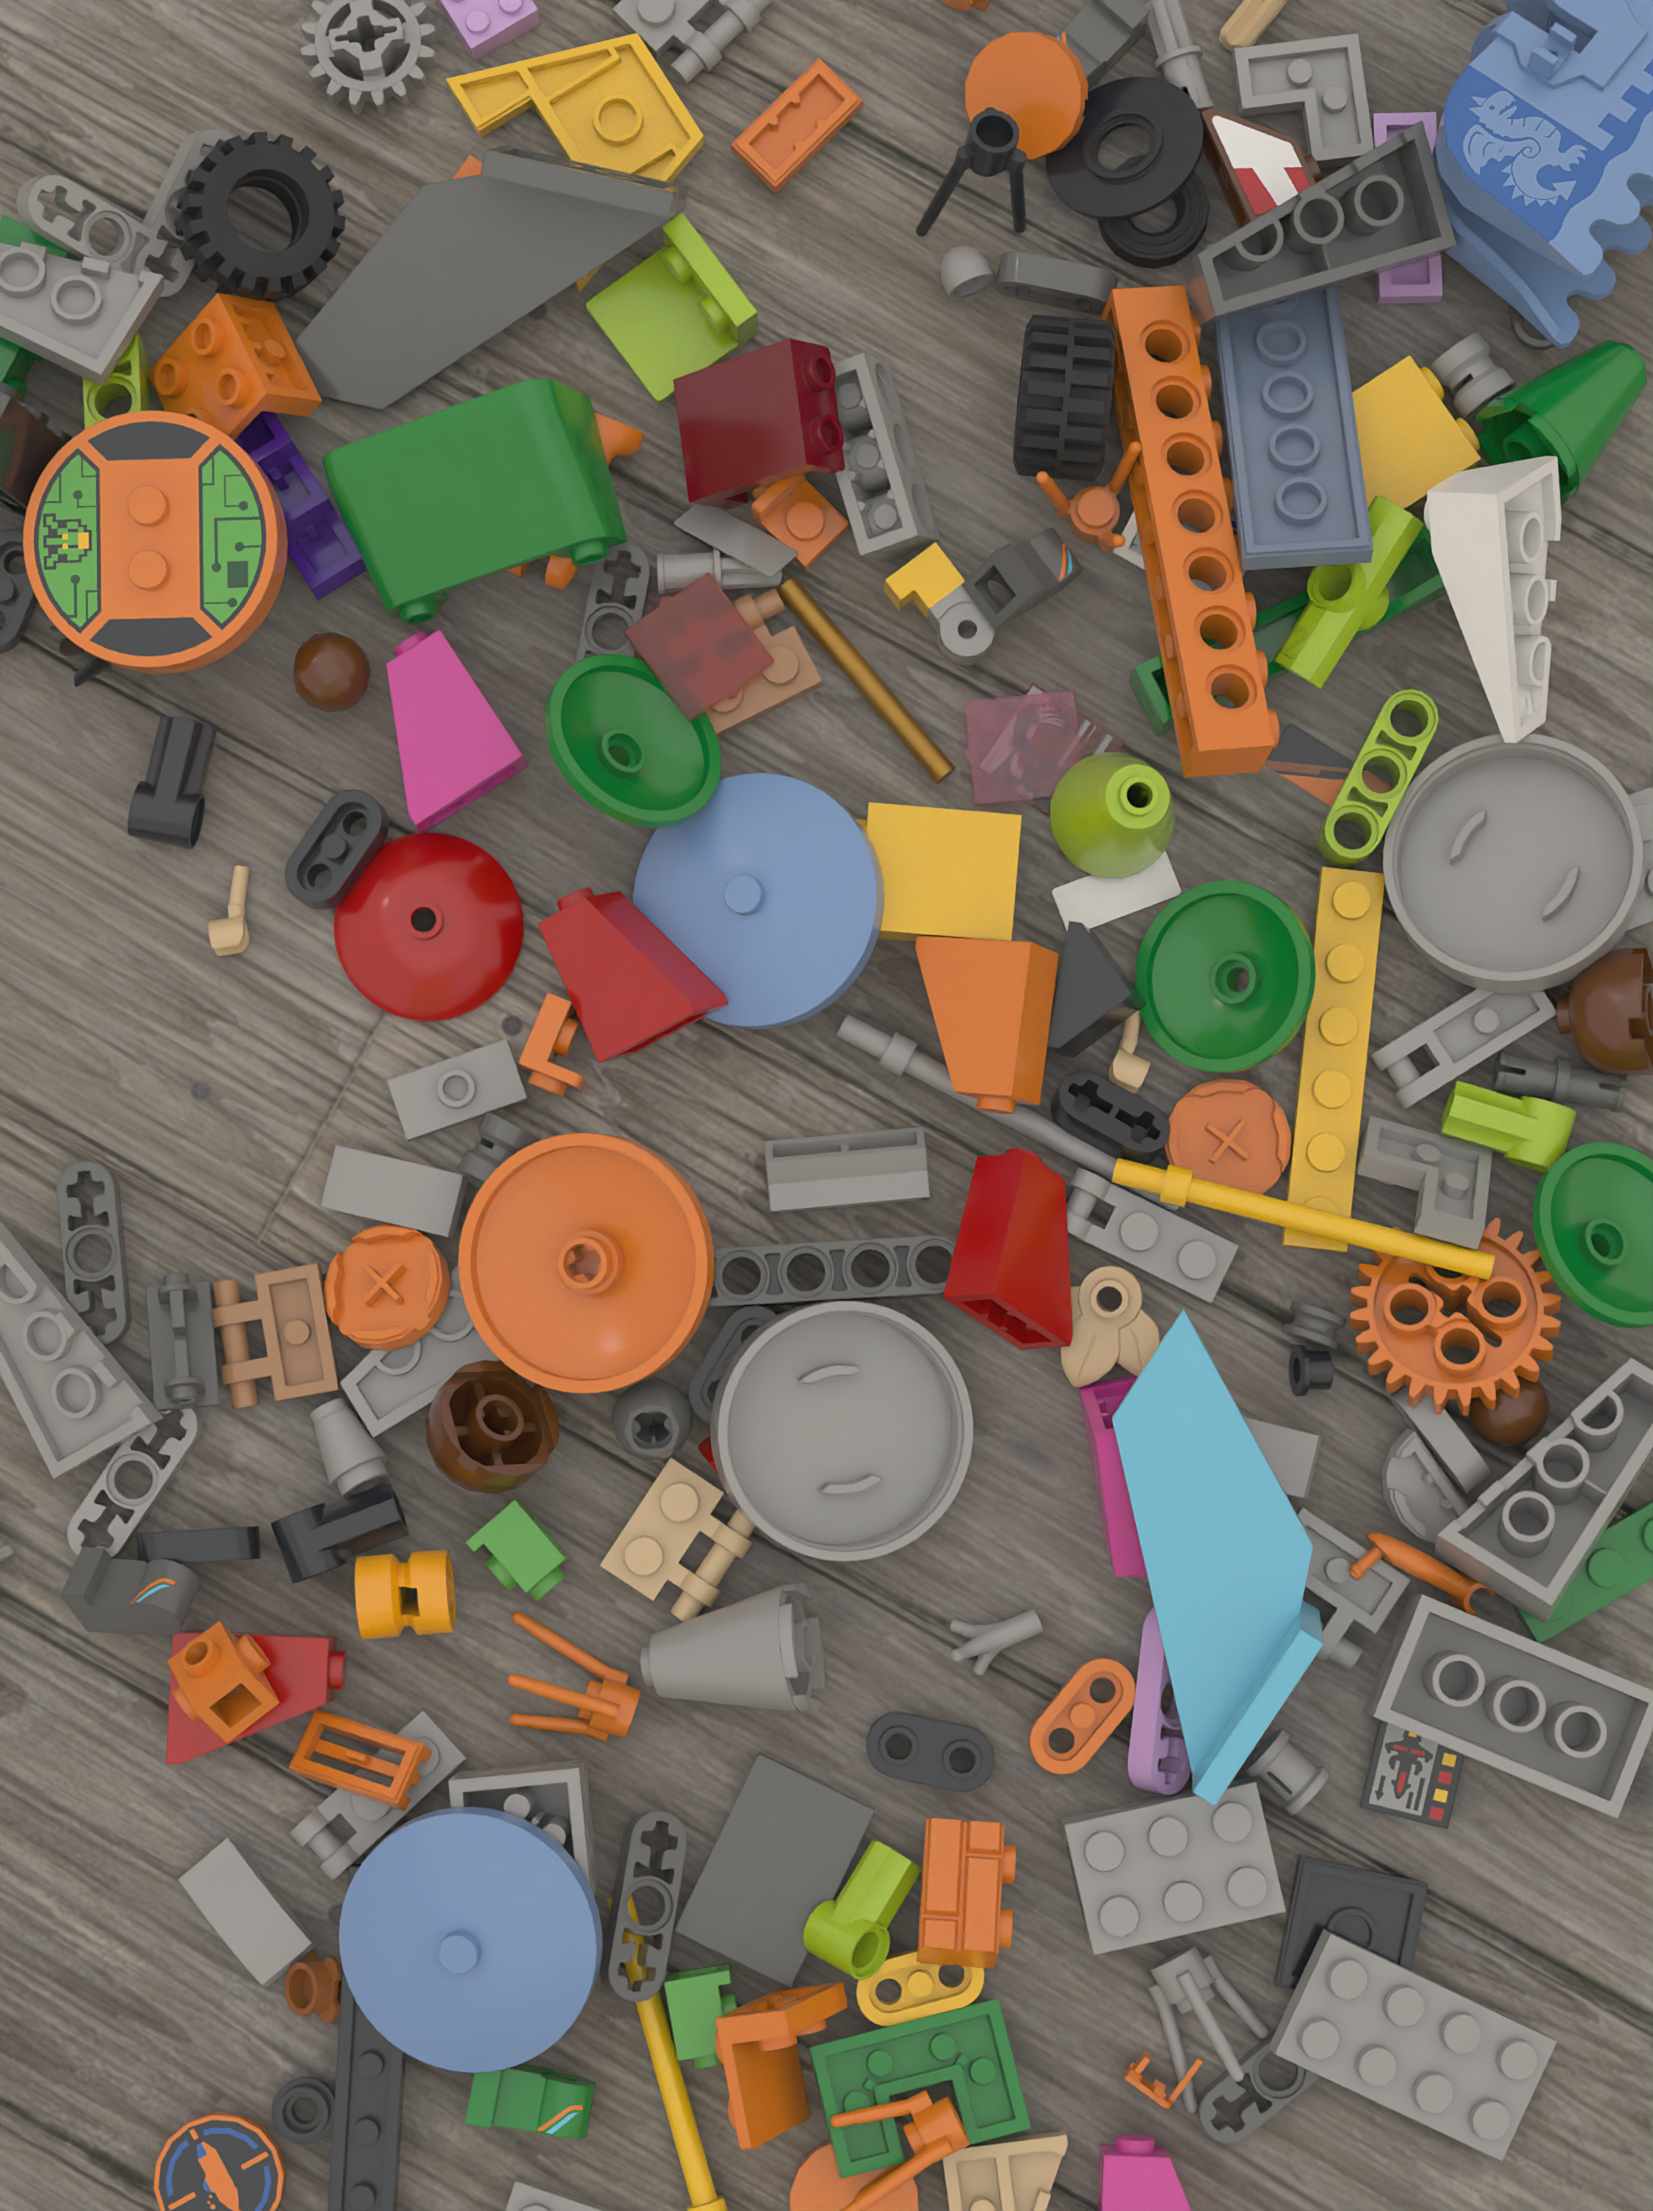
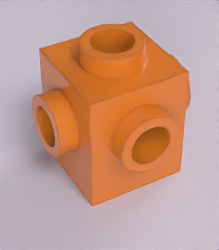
(223, 1681)

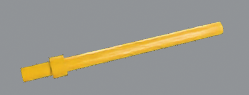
(1179, 1186)
(672, 2087)

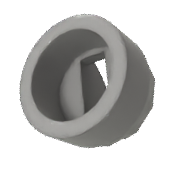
(965, 272)

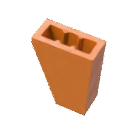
(991, 1015)

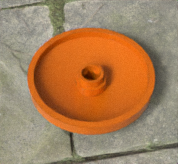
(586, 1262)

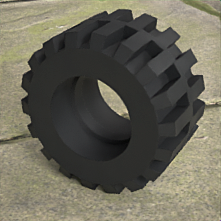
(294, 182)
(1064, 397)

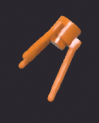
(1094, 509)
(604, 1705)
(932, 2135)

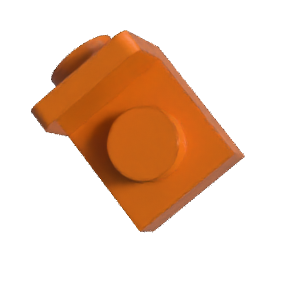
(798, 517)
(552, 1035)

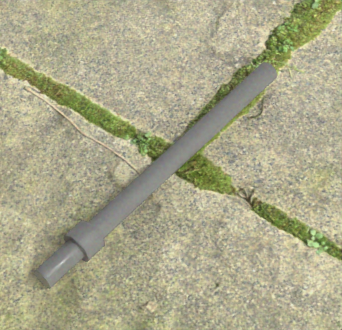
(900, 1055)

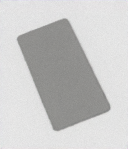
(736, 538)

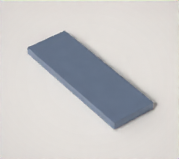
(1292, 435)

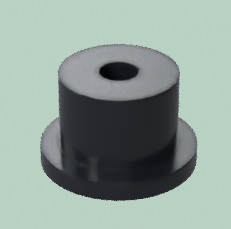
(1309, 1370)

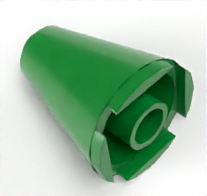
(1565, 412)

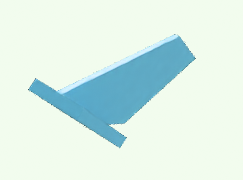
(1217, 1554)

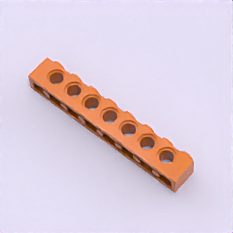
(1208, 735)

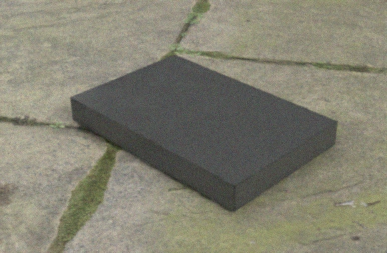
(772, 1868)

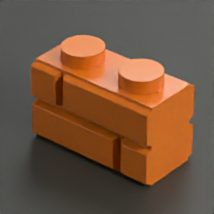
(962, 1893)

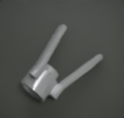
(1186, 1982)

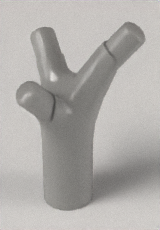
(993, 1638)

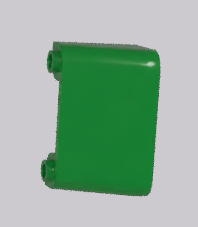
(476, 493)

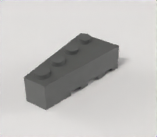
(1344, 228)

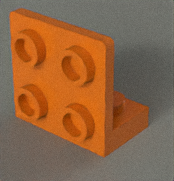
(234, 366)
(763, 2058)

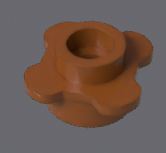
(315, 1987)

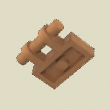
(780, 683)
(294, 1330)

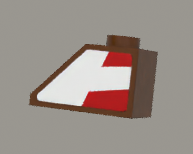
(1254, 165)

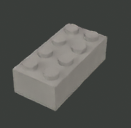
(1513, 1704)

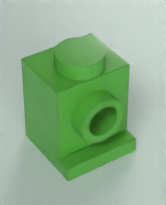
(521, 1551)
(693, 2004)

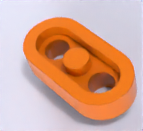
(1086, 1719)

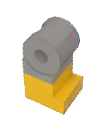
(938, 593)

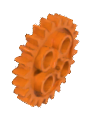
(1416, 1351)

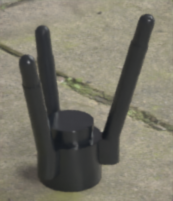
(987, 152)

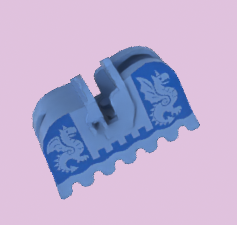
(1551, 153)

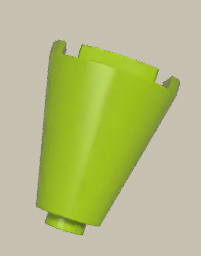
(1112, 815)

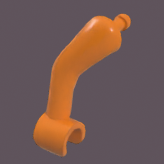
(1422, 1566)

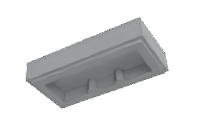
(457, 1090)

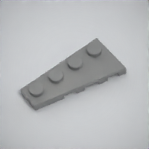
(72, 309)
(59, 1371)
(403, 1381)

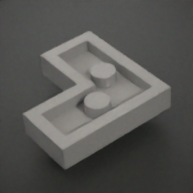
(1312, 76)
(1444, 1170)

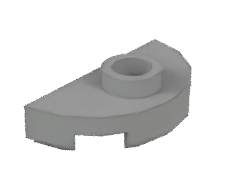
(1418, 1489)

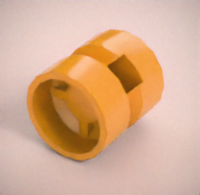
(382, 1594)

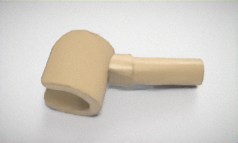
(232, 934)
(1126, 1068)

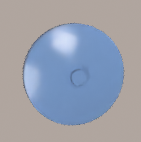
(767, 897)
(470, 1939)

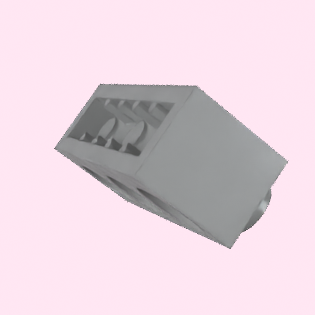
(881, 471)

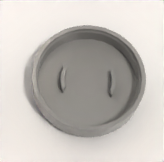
(1514, 863)
(841, 1430)

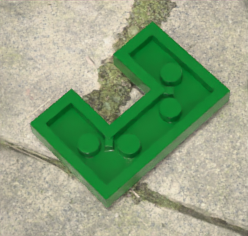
(954, 2046)

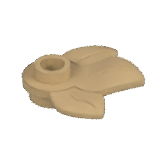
(1108, 1335)

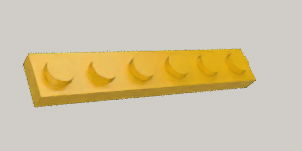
(1334, 1049)

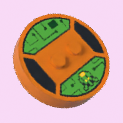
(155, 542)

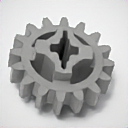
(345, 46)

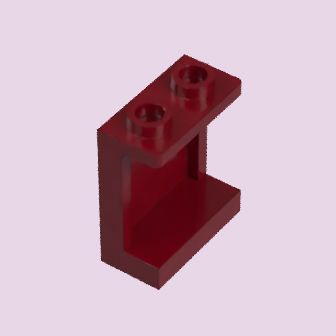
(758, 421)

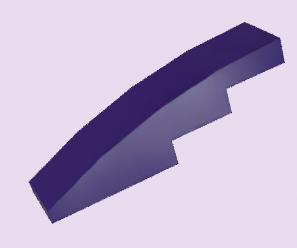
(315, 531)

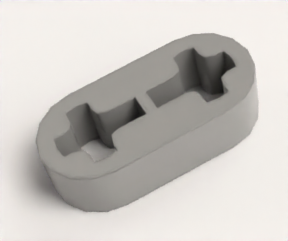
(1444, 1441)

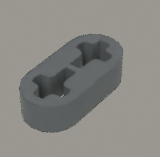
(1055, 282)

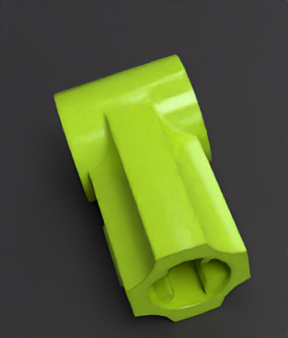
(1524, 1130)
(854, 1927)

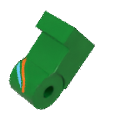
(532, 2100)

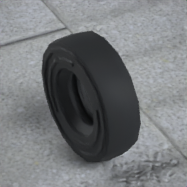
(1164, 247)

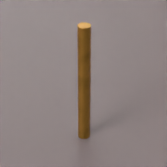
(865, 680)

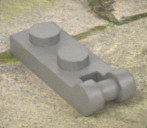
(1461, 1038)
(1149, 1237)
(370, 1817)

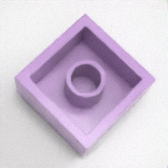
(489, 23)

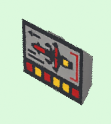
(1411, 1777)

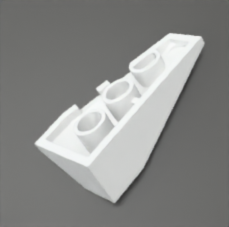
(1492, 557)

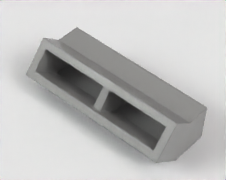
(847, 1170)

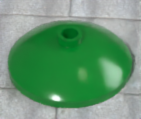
(630, 743)
(1192, 970)
(1599, 1231)

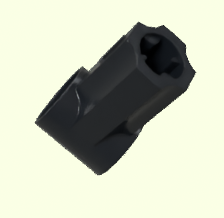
(170, 800)
(325, 1536)

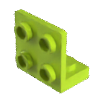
(674, 312)

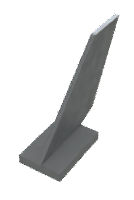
(472, 263)

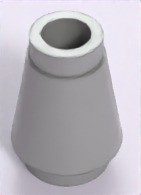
(347, 1449)

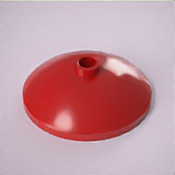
(457, 961)

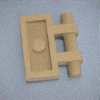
(662, 1532)

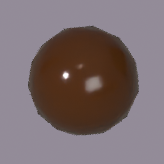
(331, 672)
(1513, 1420)

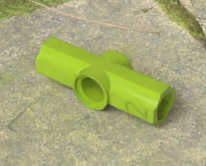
(1347, 596)

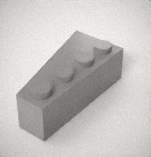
(1559, 1499)

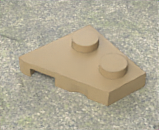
(1004, 2173)

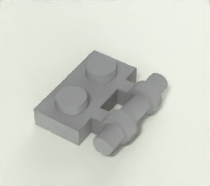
(671, 22)
(1362, 1600)

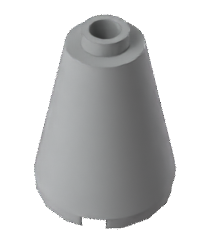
(742, 1654)

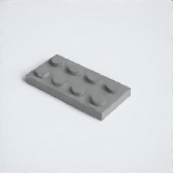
(1412, 2045)

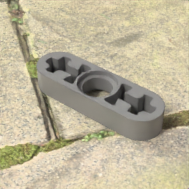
(120, 1527)

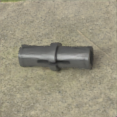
(1558, 1081)

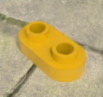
(921, 1990)

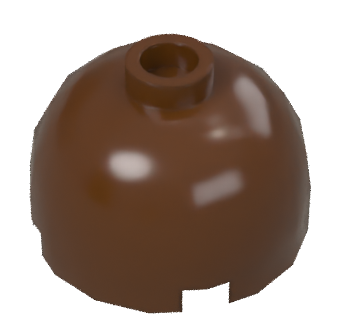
(1612, 1013)
(490, 1428)

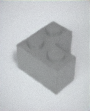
(544, 1794)

